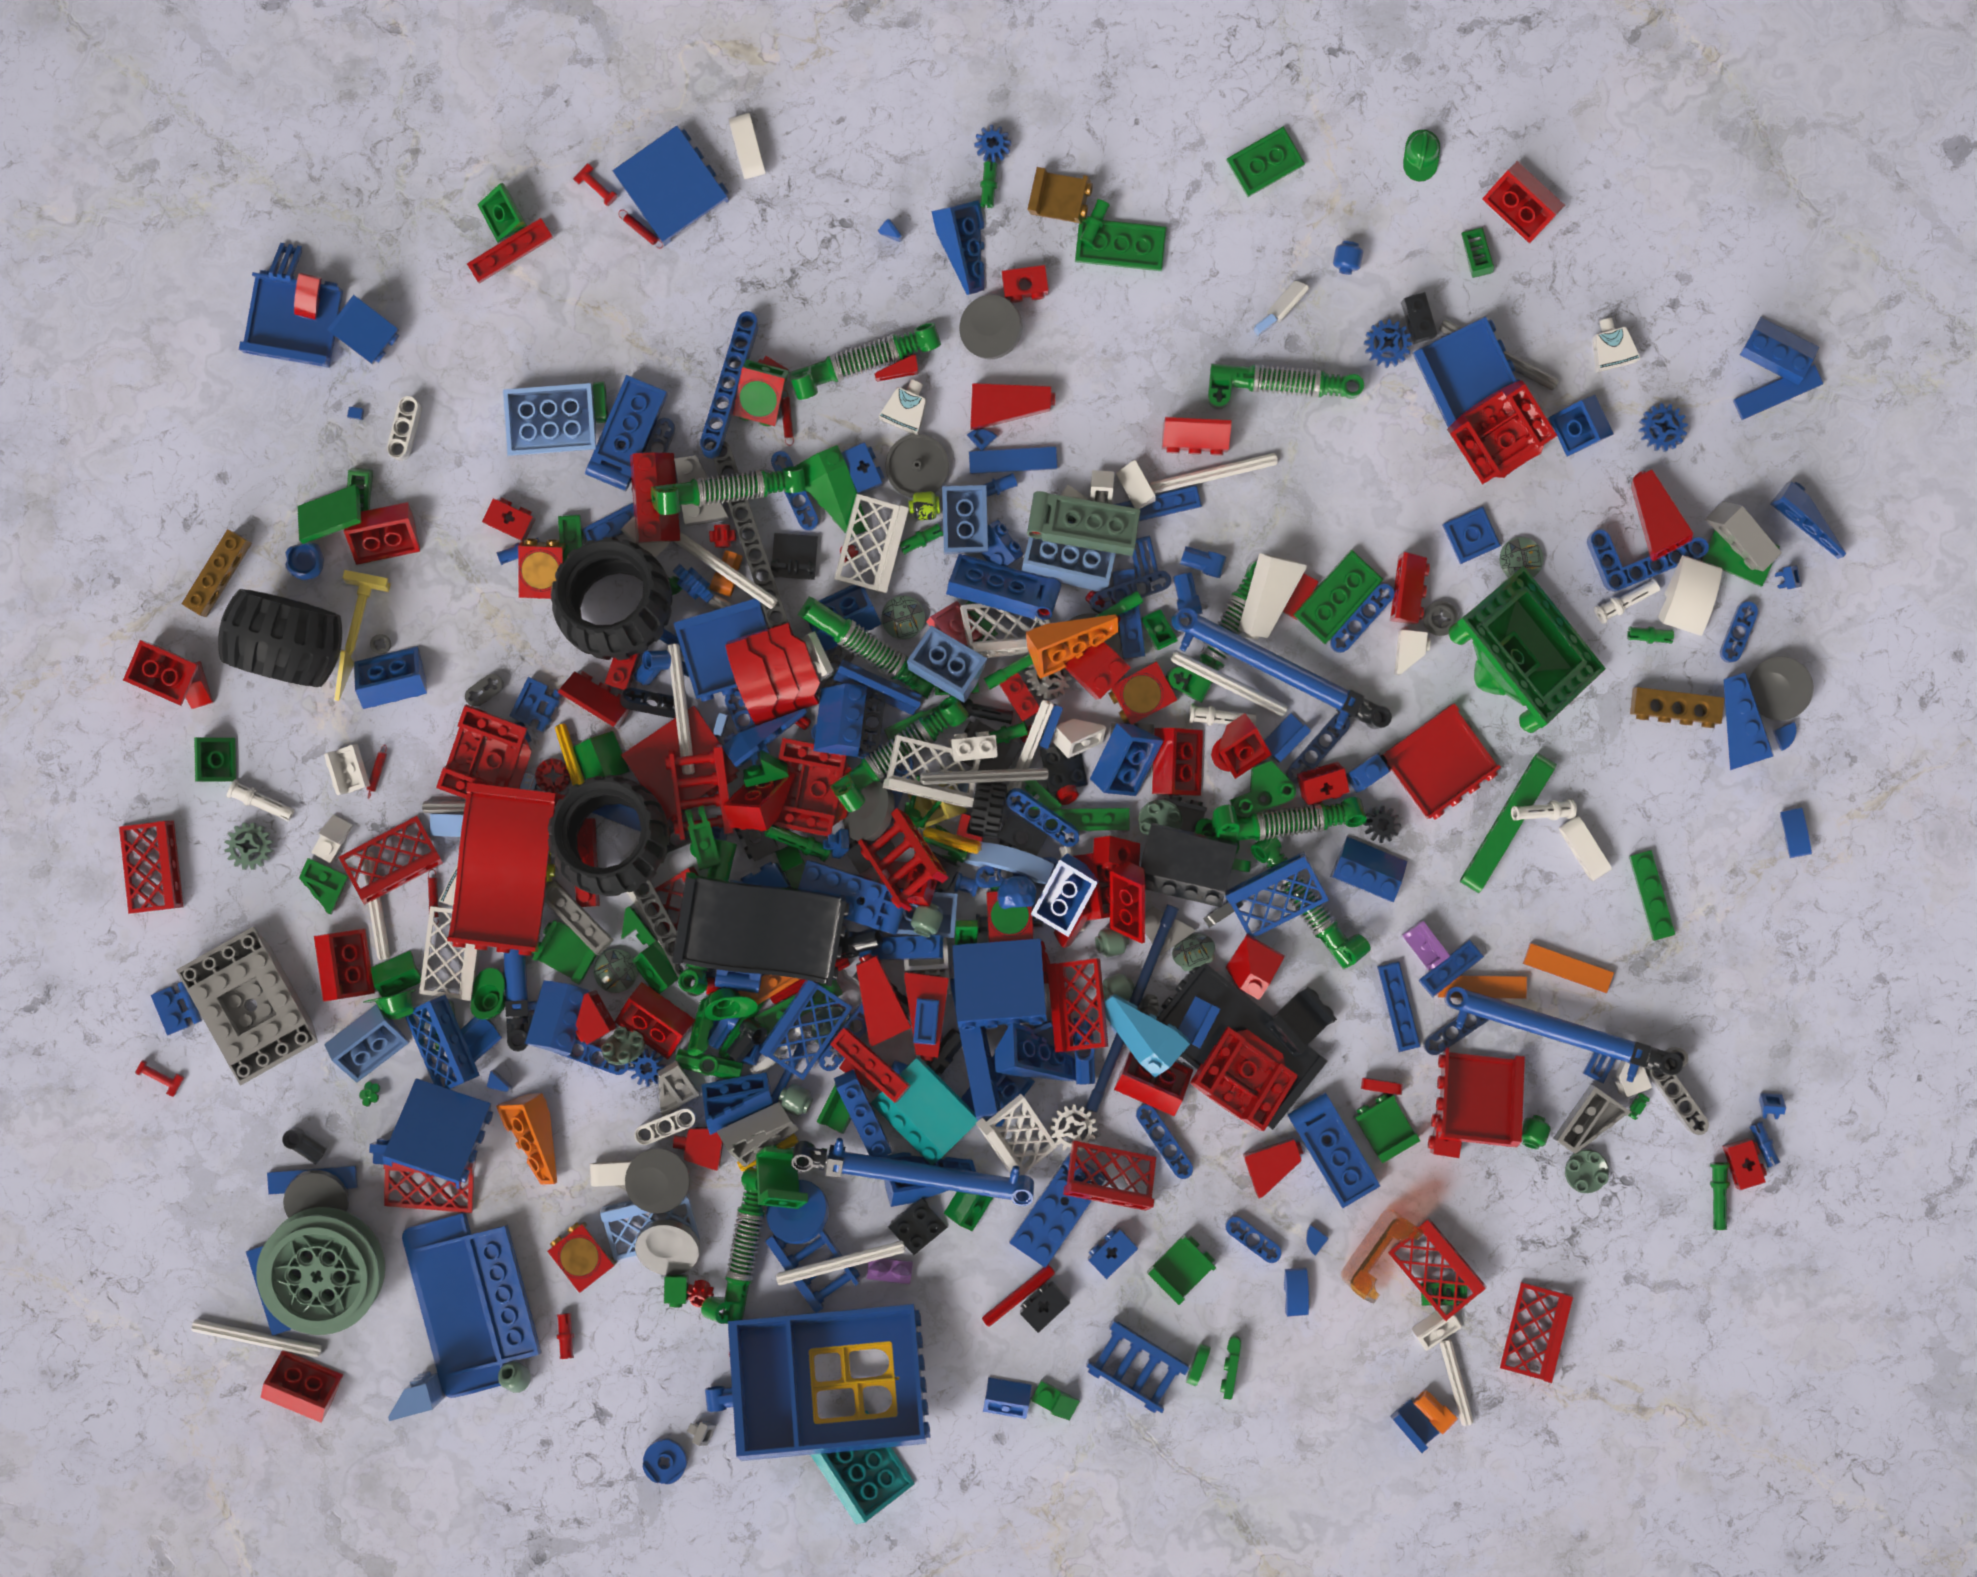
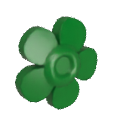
(369, 1094)

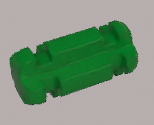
(1638, 1105)

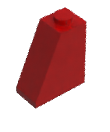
(1272, 1164)

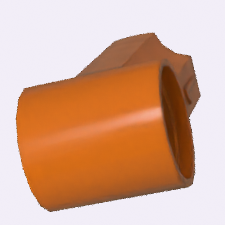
(719, 582)
(1438, 1414)

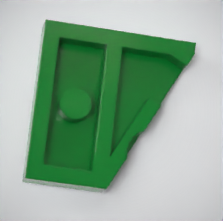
(324, 883)

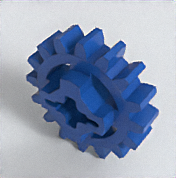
(1381, 337)
(1672, 429)
(693, 583)

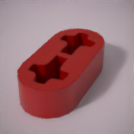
(1382, 1086)

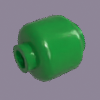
(1535, 1132)

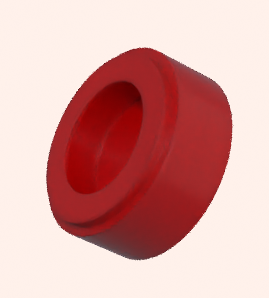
(1067, 795)

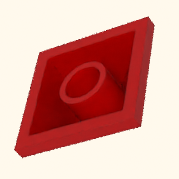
(1242, 746)
(1254, 966)

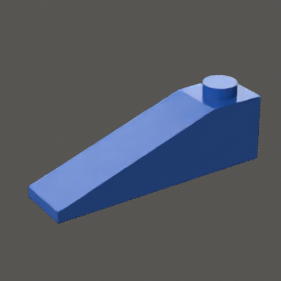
(960, 236)
(1802, 511)
(748, 743)
(1029, 1056)
(905, 1193)

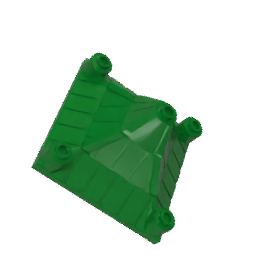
(1527, 650)

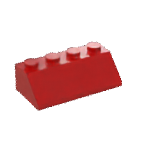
(650, 471)

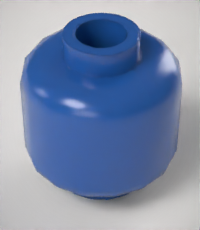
(1348, 257)

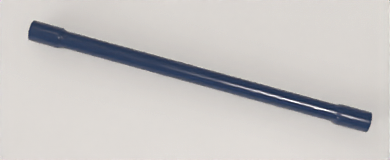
(1165, 925)

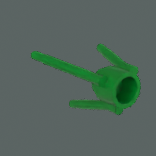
(915, 814)
(955, 854)

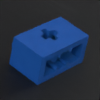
(863, 481)
(1109, 1264)

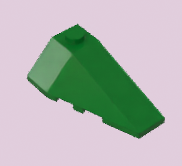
(832, 486)

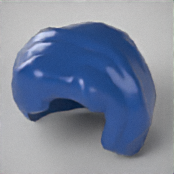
(304, 561)
(1016, 892)

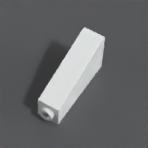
(1268, 594)

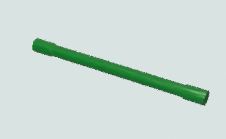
(1003, 674)

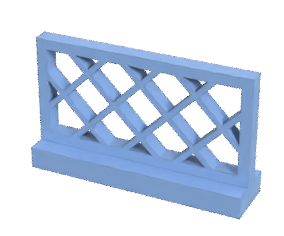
(628, 1210)

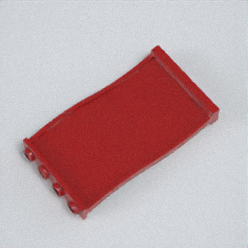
(502, 869)

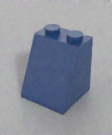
(363, 330)

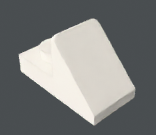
(331, 838)

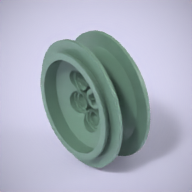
(355, 1252)

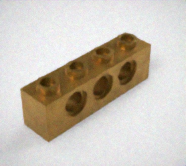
(216, 573)
(1711, 705)

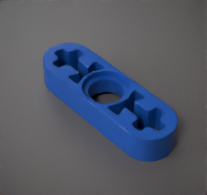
(1747, 628)
(1243, 1224)

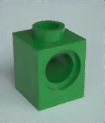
(675, 1290)

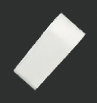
(747, 146)
(403, 417)
(1585, 848)
(655, 1128)
(608, 1173)

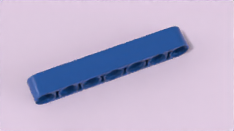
(725, 394)
(979, 1069)

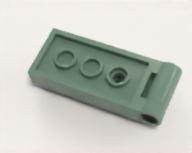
(1093, 527)

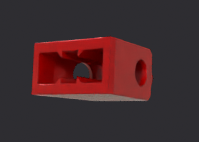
(700, 1147)

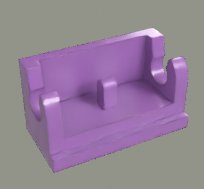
(1425, 945)

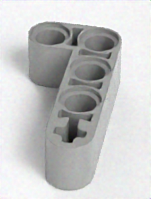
(1679, 1095)

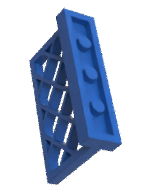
(894, 694)
(1263, 882)
(789, 1017)
(449, 1040)

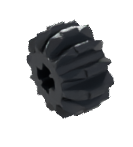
(1374, 821)

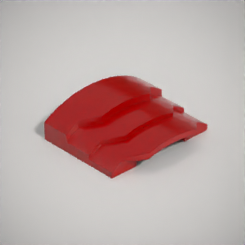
(1502, 432)
(773, 673)
(486, 753)
(811, 801)
(1245, 1077)

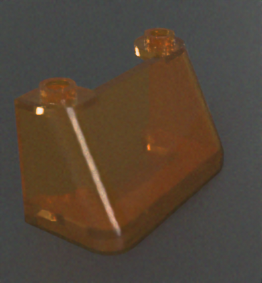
(1357, 1269)

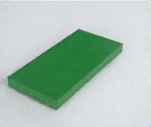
(1123, 246)
(1338, 597)

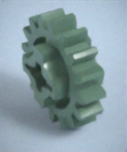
(248, 854)

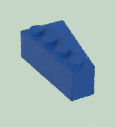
(1745, 728)

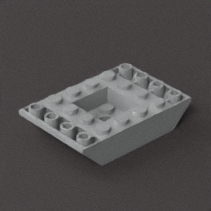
(222, 985)

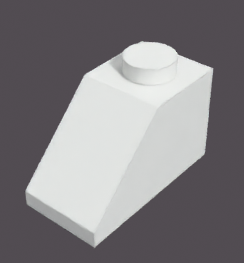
(1102, 486)
(1410, 648)
(1077, 736)
(1627, 1088)

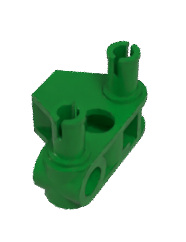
(1265, 781)

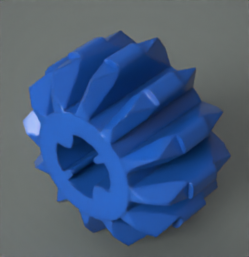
(1001, 142)
(650, 1074)

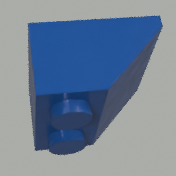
(1581, 425)

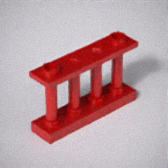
(717, 778)
(922, 855)

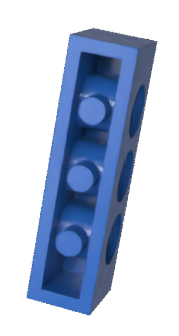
(862, 1114)

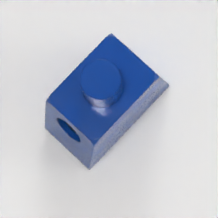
(1367, 772)

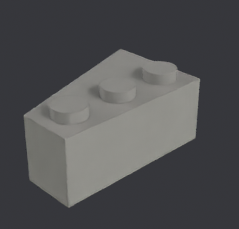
(690, 468)
(1743, 535)
(1589, 1119)
(756, 1131)

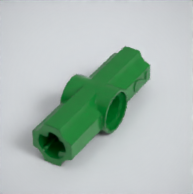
(723, 1067)

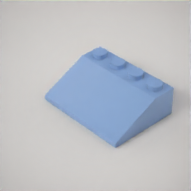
(550, 419)
(1069, 564)

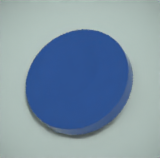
(800, 1224)

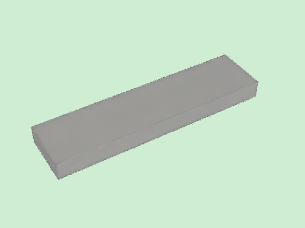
(577, 918)

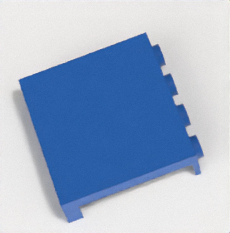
(671, 183)
(281, 334)
(1465, 368)
(704, 642)
(999, 983)
(438, 1132)

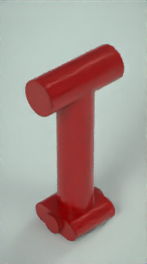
(584, 174)
(173, 1084)

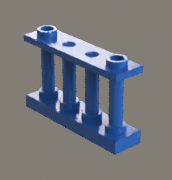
(790, 1262)
(1137, 1344)

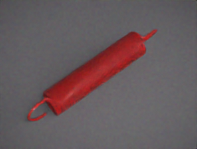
(641, 229)
(787, 418)
(377, 770)
(433, 893)

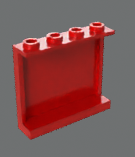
(648, 762)
(1440, 762)
(1480, 1099)

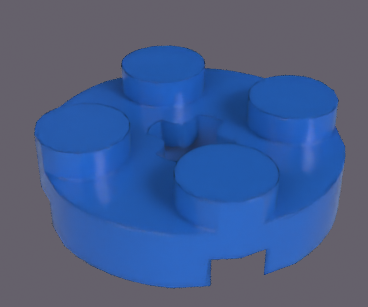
(677, 1462)

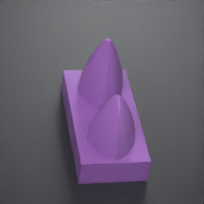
(890, 1270)

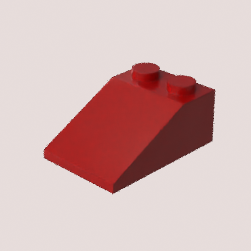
(1097, 669)
(160, 672)
(758, 805)

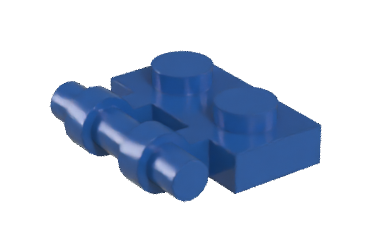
(529, 702)
(170, 1009)

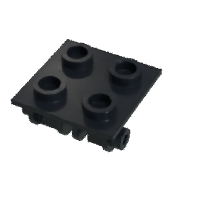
(794, 556)
(1063, 770)
(917, 1226)

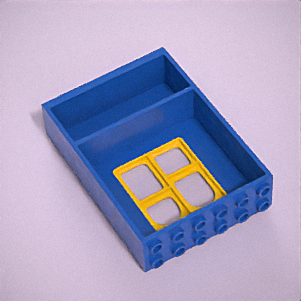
(778, 1386)

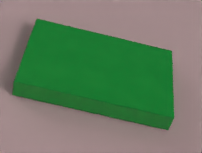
(1265, 162)
(329, 514)
(1723, 556)

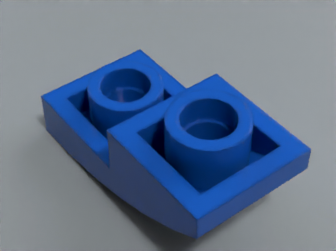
(1796, 833)
(1296, 1292)

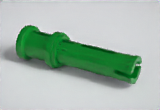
(806, 845)
(1719, 1184)

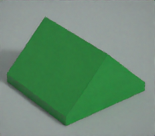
(501, 213)
(601, 756)
(215, 759)

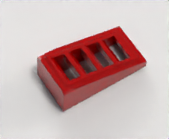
(902, 368)

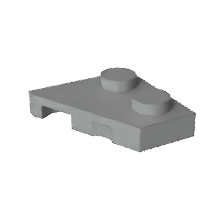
(1176, 934)
(674, 1088)

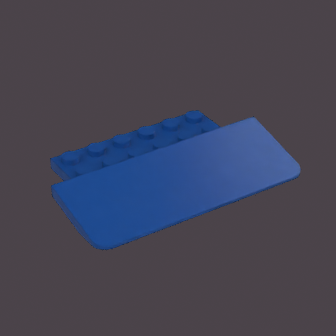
(470, 1301)

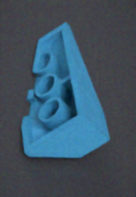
(1149, 1040)

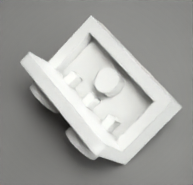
(818, 656)
(974, 747)
(347, 769)

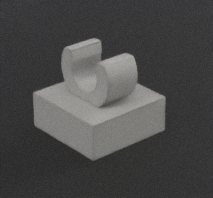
(702, 1432)

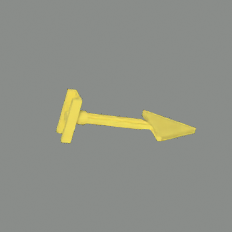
(365, 584)

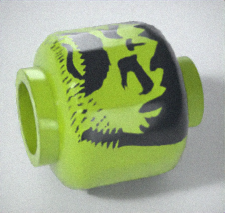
(924, 505)

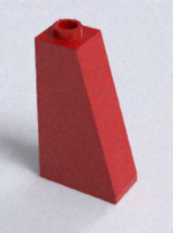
(1005, 403)
(1659, 517)
(926, 987)
(881, 1004)

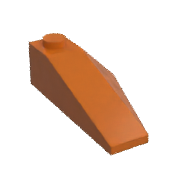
(1061, 641)
(531, 1125)

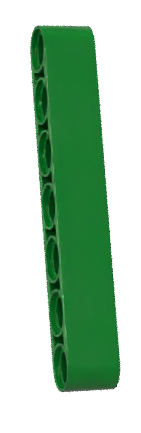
(1505, 827)

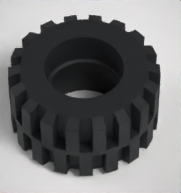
(988, 809)

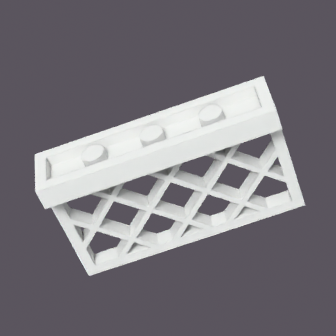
(889, 549)
(996, 647)
(914, 787)
(469, 968)
(1005, 1147)

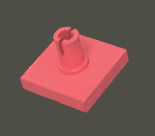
(950, 622)

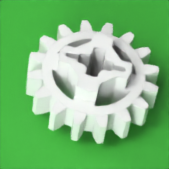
(1059, 1133)

